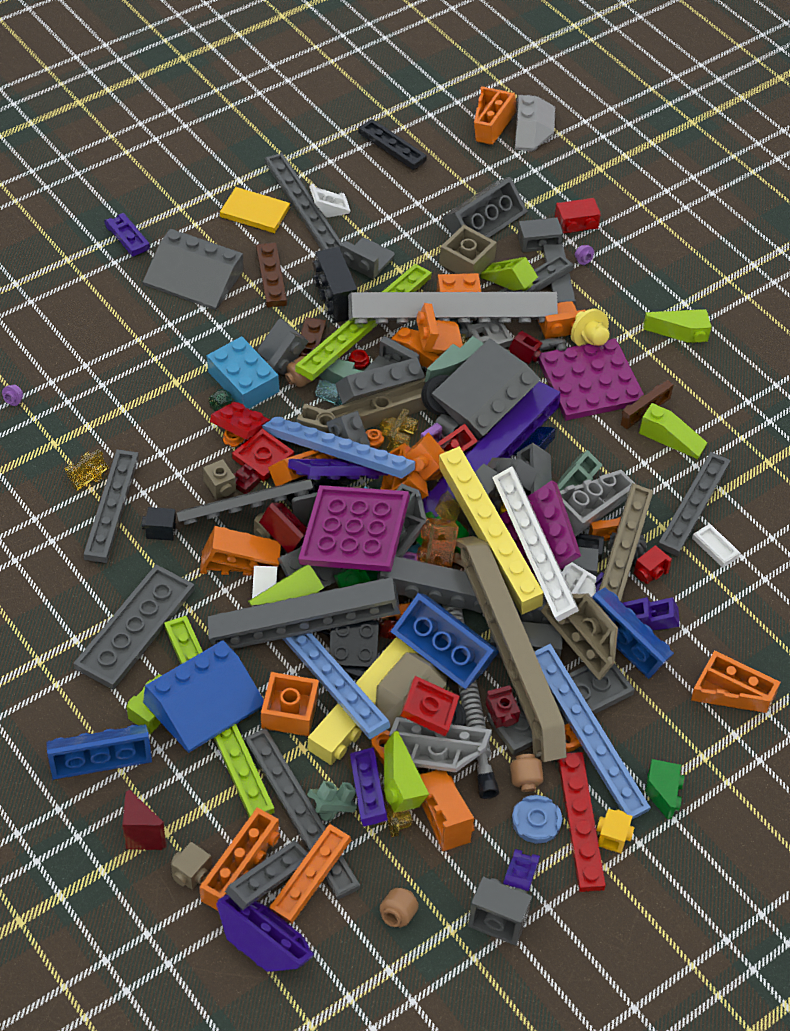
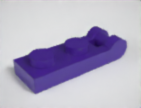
(127, 234)
(521, 870)

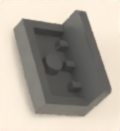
(349, 427)

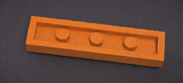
(310, 873)

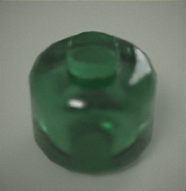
(220, 399)

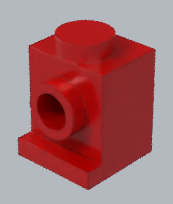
(652, 565)

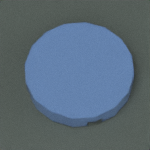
(536, 819)

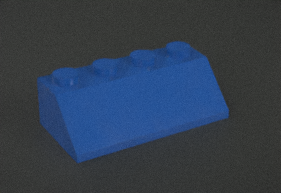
(633, 637)
(444, 640)
(99, 751)

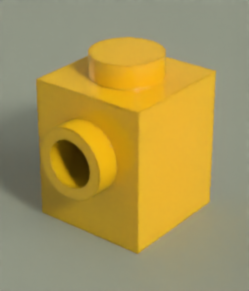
(615, 830)

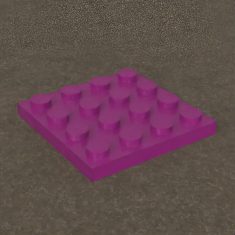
(590, 379)
(554, 522)
(354, 528)

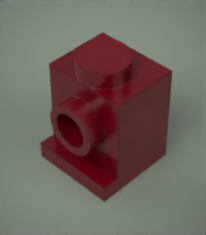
(525, 347)
(502, 707)

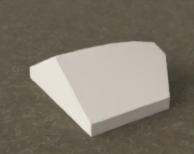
(329, 202)
(579, 580)

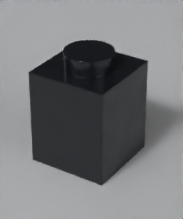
(159, 523)

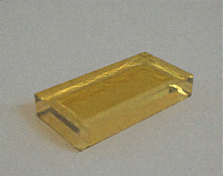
(448, 507)

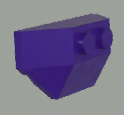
(263, 936)

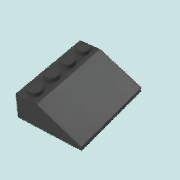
(194, 269)
(485, 388)

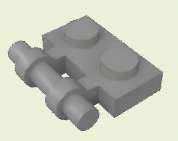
(493, 330)

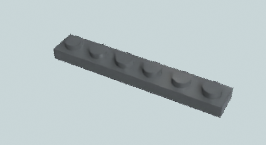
(693, 504)
(111, 506)

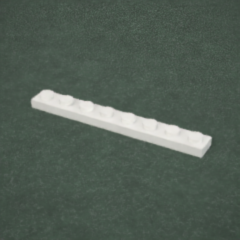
(535, 544)

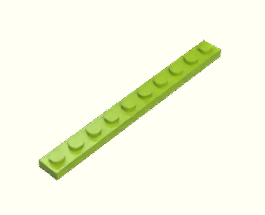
(350, 333)
(230, 741)

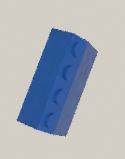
(203, 696)

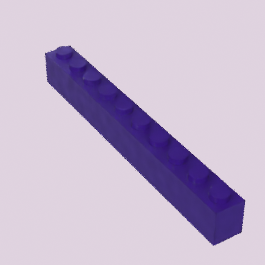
(506, 435)

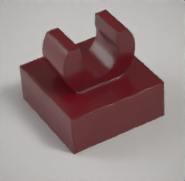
(246, 479)

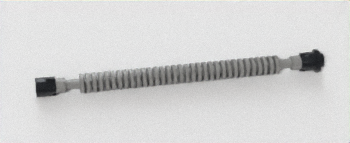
(471, 703)

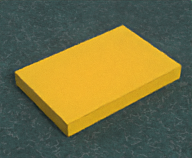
(254, 210)

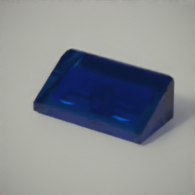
(541, 437)

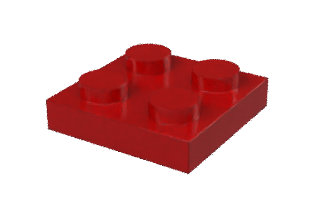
(239, 420)
(261, 452)
(429, 706)

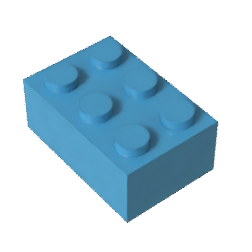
(243, 373)

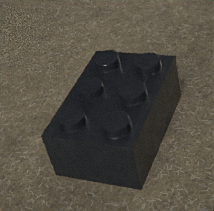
(333, 282)

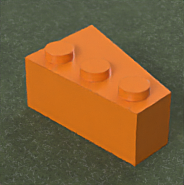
(493, 114)
(412, 479)
(237, 551)
(734, 685)
(447, 810)

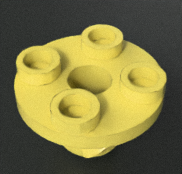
(590, 328)

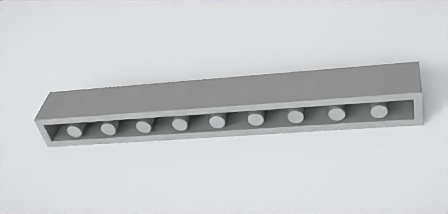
(452, 306)

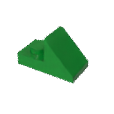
(354, 576)

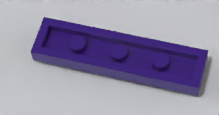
(368, 787)

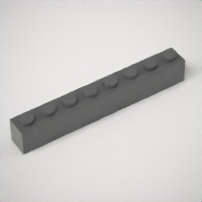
(444, 586)
(305, 614)

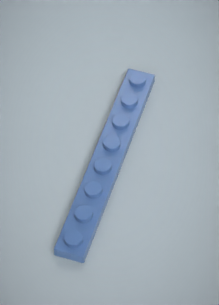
(340, 447)
(339, 684)
(591, 735)

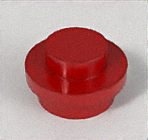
(360, 358)

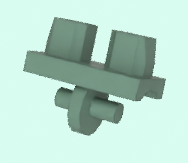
(331, 801)

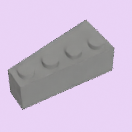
(595, 499)

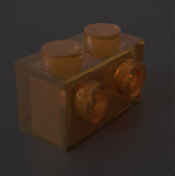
(438, 542)

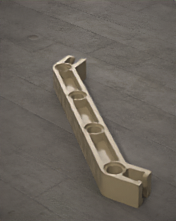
(371, 408)
(514, 648)

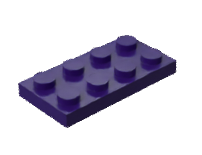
(332, 469)

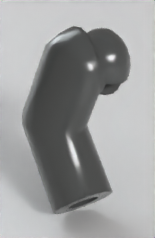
(558, 343)

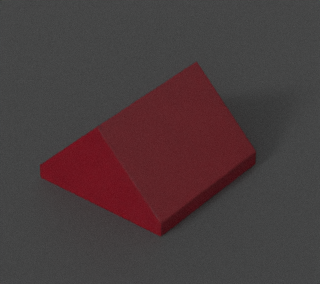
(284, 526)
(141, 825)

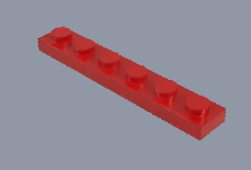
(581, 823)

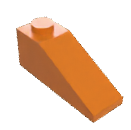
(411, 339)
(282, 474)

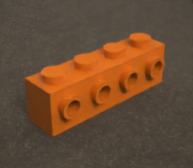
(241, 856)

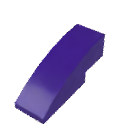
(656, 614)

